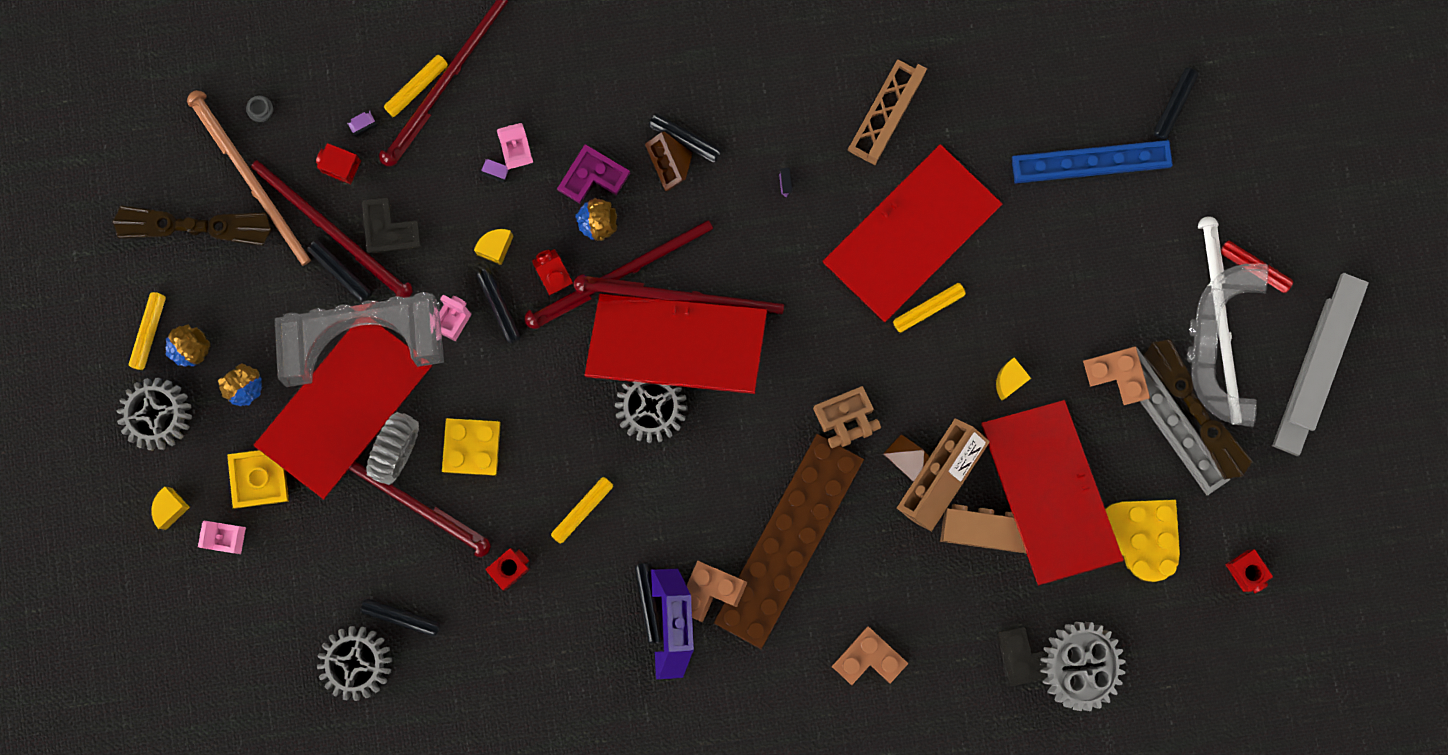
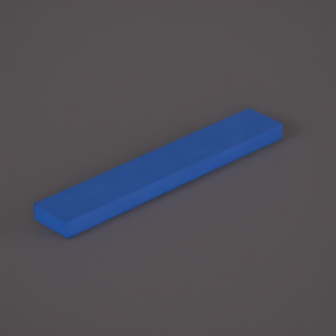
(1092, 161)

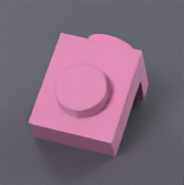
(515, 146)
(453, 316)
(221, 537)

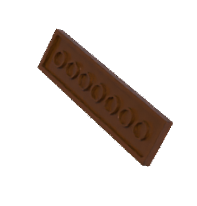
(790, 540)

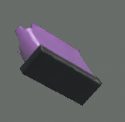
(362, 123)
(494, 170)
(785, 181)

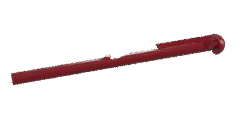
(421, 115)
(637, 289)
(401, 290)
(575, 299)
(436, 516)

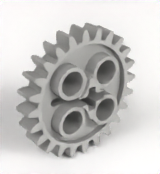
(1085, 691)

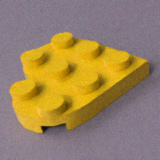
(1147, 537)

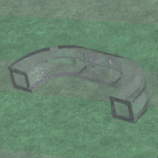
(1205, 329)

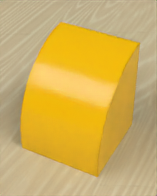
(494, 245)
(1010, 378)
(167, 508)

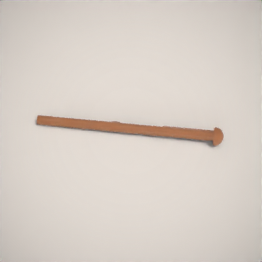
(196, 101)

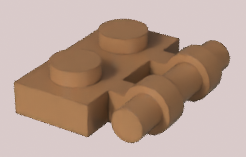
(844, 409)

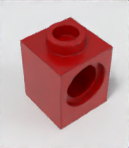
(338, 163)
(1238, 567)
(496, 571)

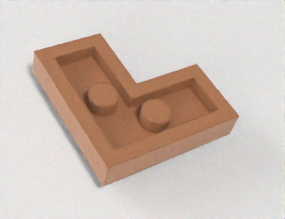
(1124, 368)
(709, 583)
(868, 651)

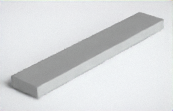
(1327, 352)
(1180, 432)
(1290, 436)

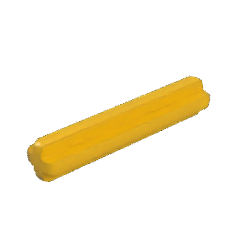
(415, 85)
(929, 307)
(147, 331)
(582, 510)

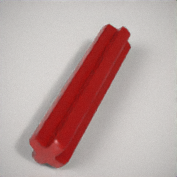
(1241, 257)

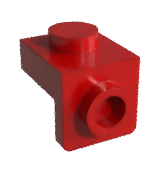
(551, 271)

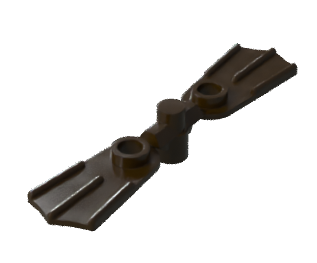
(242, 228)
(1224, 449)

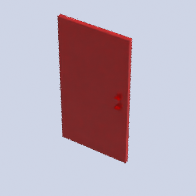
(912, 233)
(676, 343)
(342, 407)
(1051, 492)

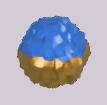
(597, 219)
(187, 346)
(241, 385)

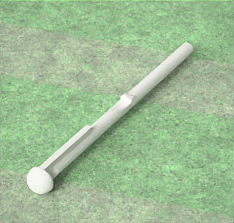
(1215, 263)

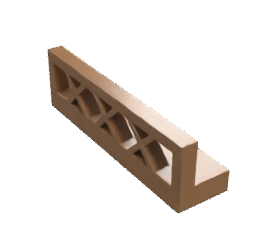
(897, 111)

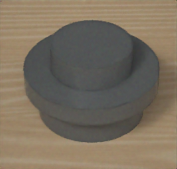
(259, 108)

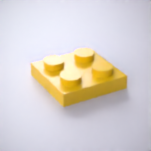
(471, 447)
(256, 480)

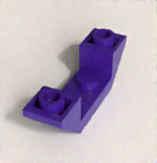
(676, 623)

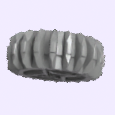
(640, 413)
(132, 417)
(392, 448)
(352, 675)

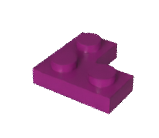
(590, 168)

